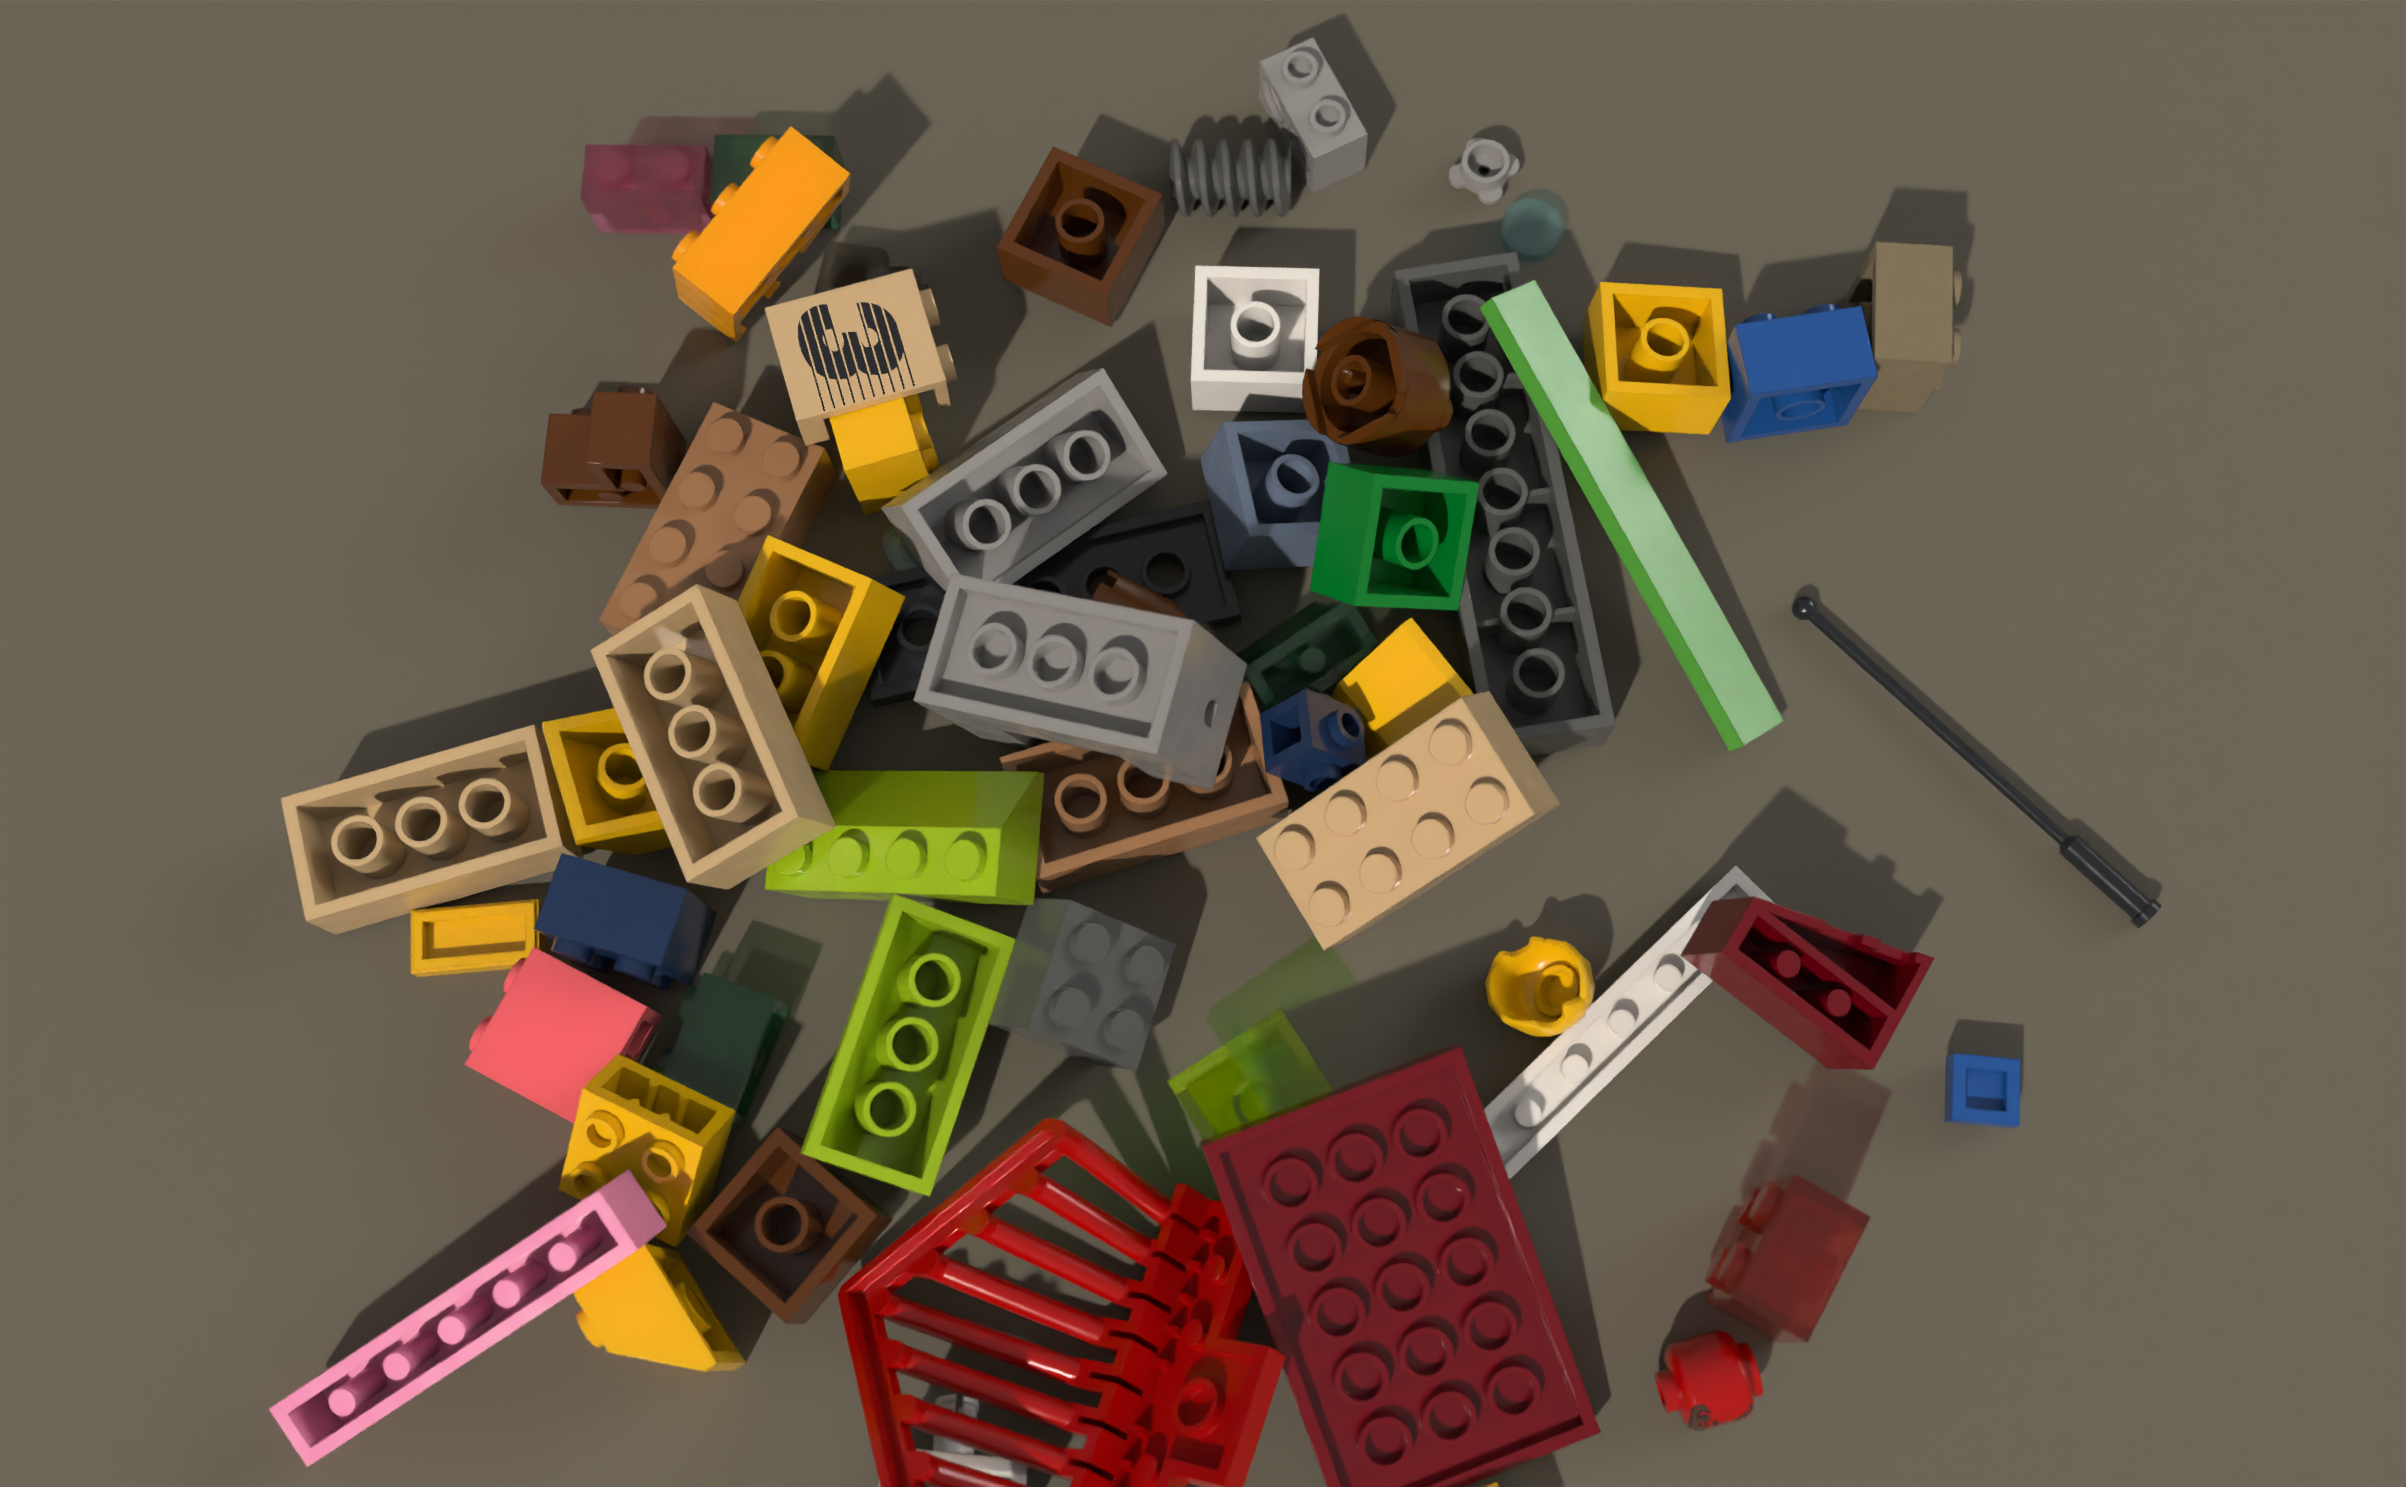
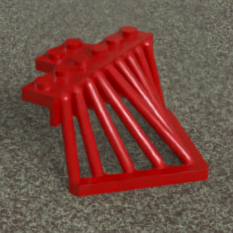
(1172, 1405)

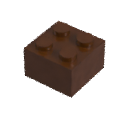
(1081, 236)
(789, 1227)

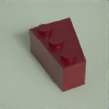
(1809, 980)

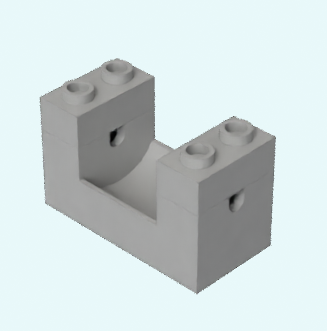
(1082, 675)

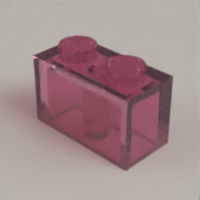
(647, 188)

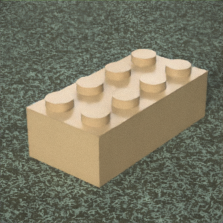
(712, 738)
(1407, 819)
(428, 831)

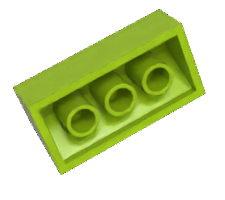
(921, 838)
(909, 1046)

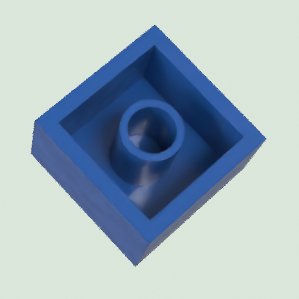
(1797, 372)

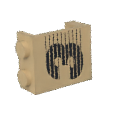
(859, 349)

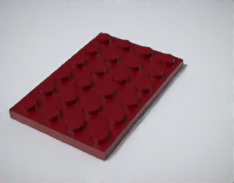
(1401, 1281)

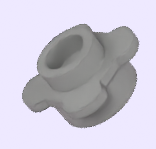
(1489, 155)

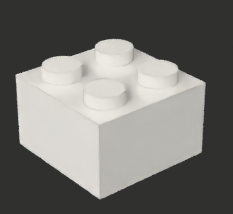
(1253, 337)

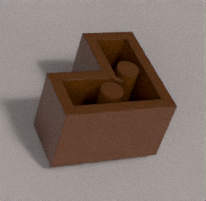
(613, 453)

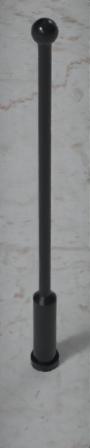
(2071, 847)

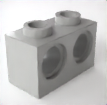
(1314, 113)

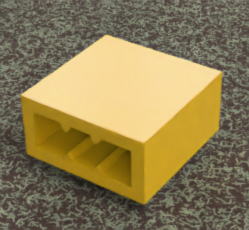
(658, 1132)

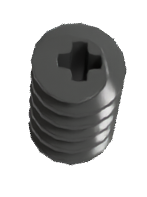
(1230, 178)

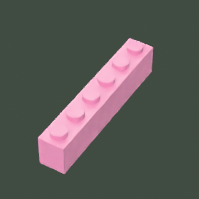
(468, 1317)

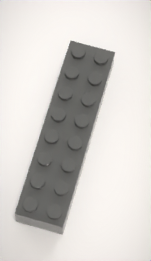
(1524, 593)

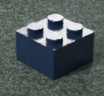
(626, 920)

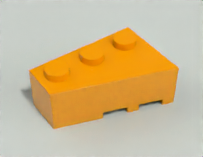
(758, 230)

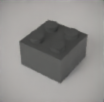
(1083, 983)

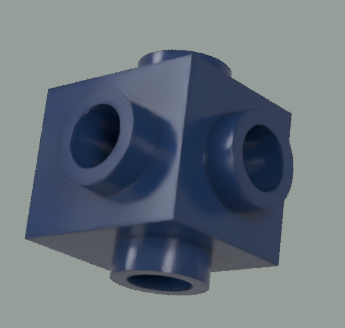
(1312, 740)

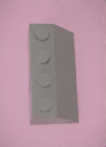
(1028, 485)

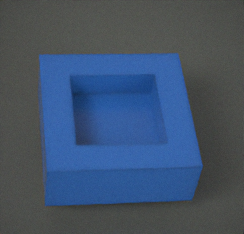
(1982, 1090)

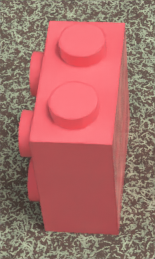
(557, 1032)

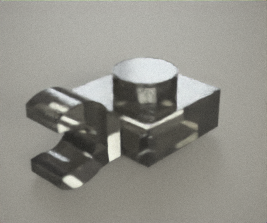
(853, 263)

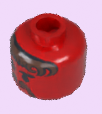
(1709, 1380)

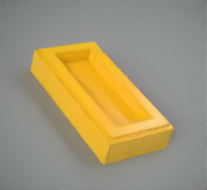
(473, 937)

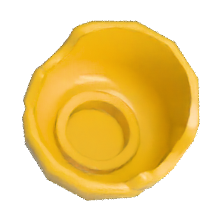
(1540, 987)

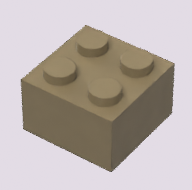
(1908, 315)

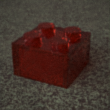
(1785, 1258)

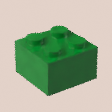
(1393, 537)

